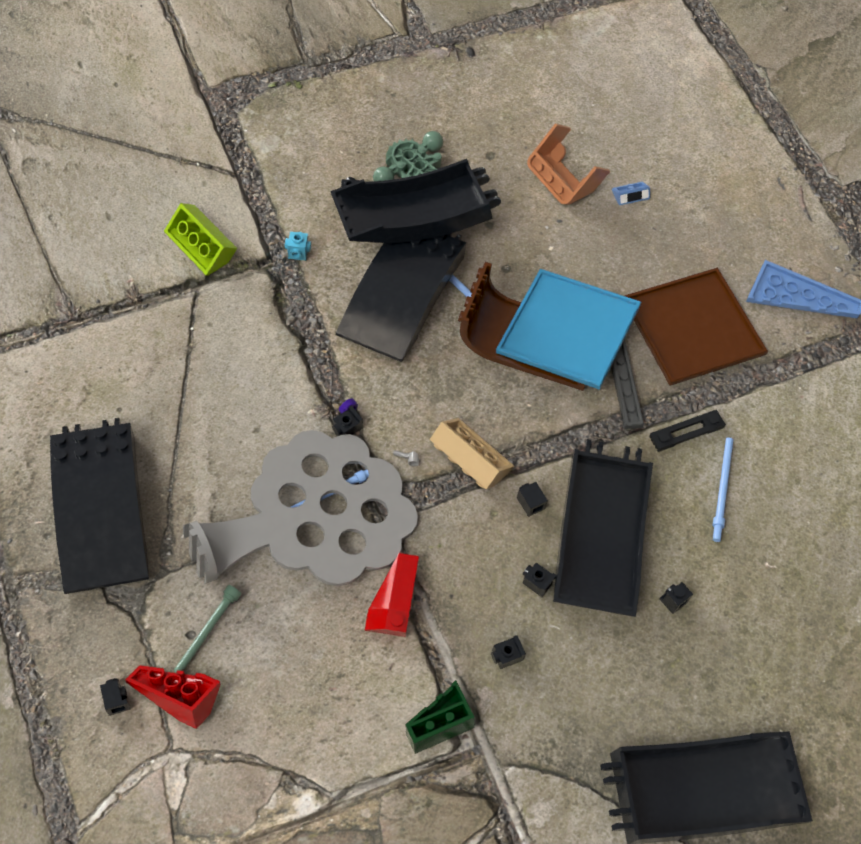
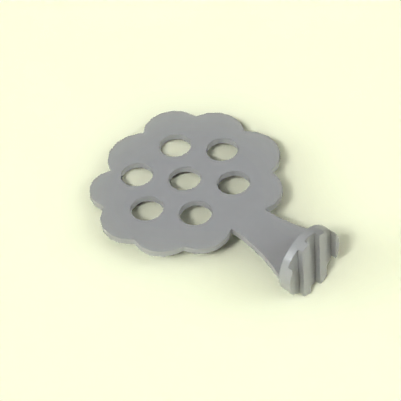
(225, 543)

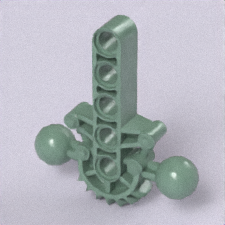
(411, 158)

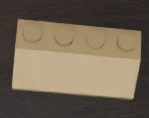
(471, 453)

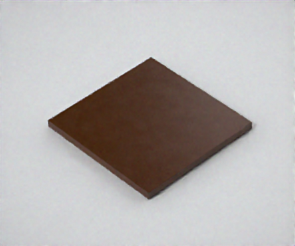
(695, 326)

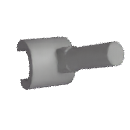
(413, 457)

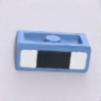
(631, 193)

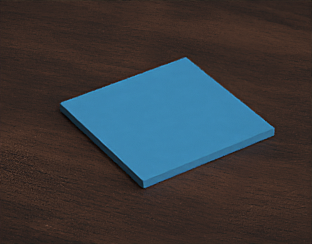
(569, 328)

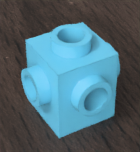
(298, 245)

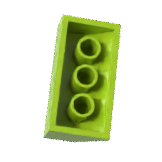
(199, 239)

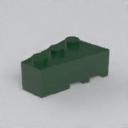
(440, 720)

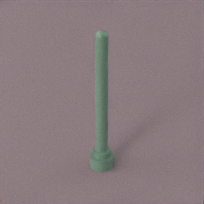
(230, 595)

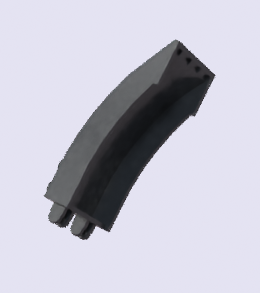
(416, 205)
(400, 293)
(97, 507)
(603, 531)
(707, 788)

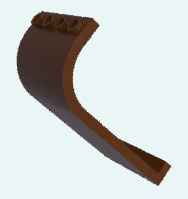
(486, 322)

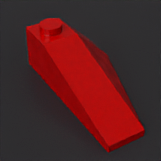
(393, 601)
(181, 695)

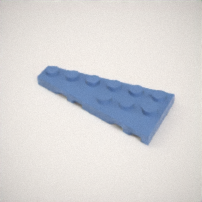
(791, 290)

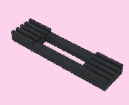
(663, 439)

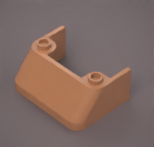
(547, 166)

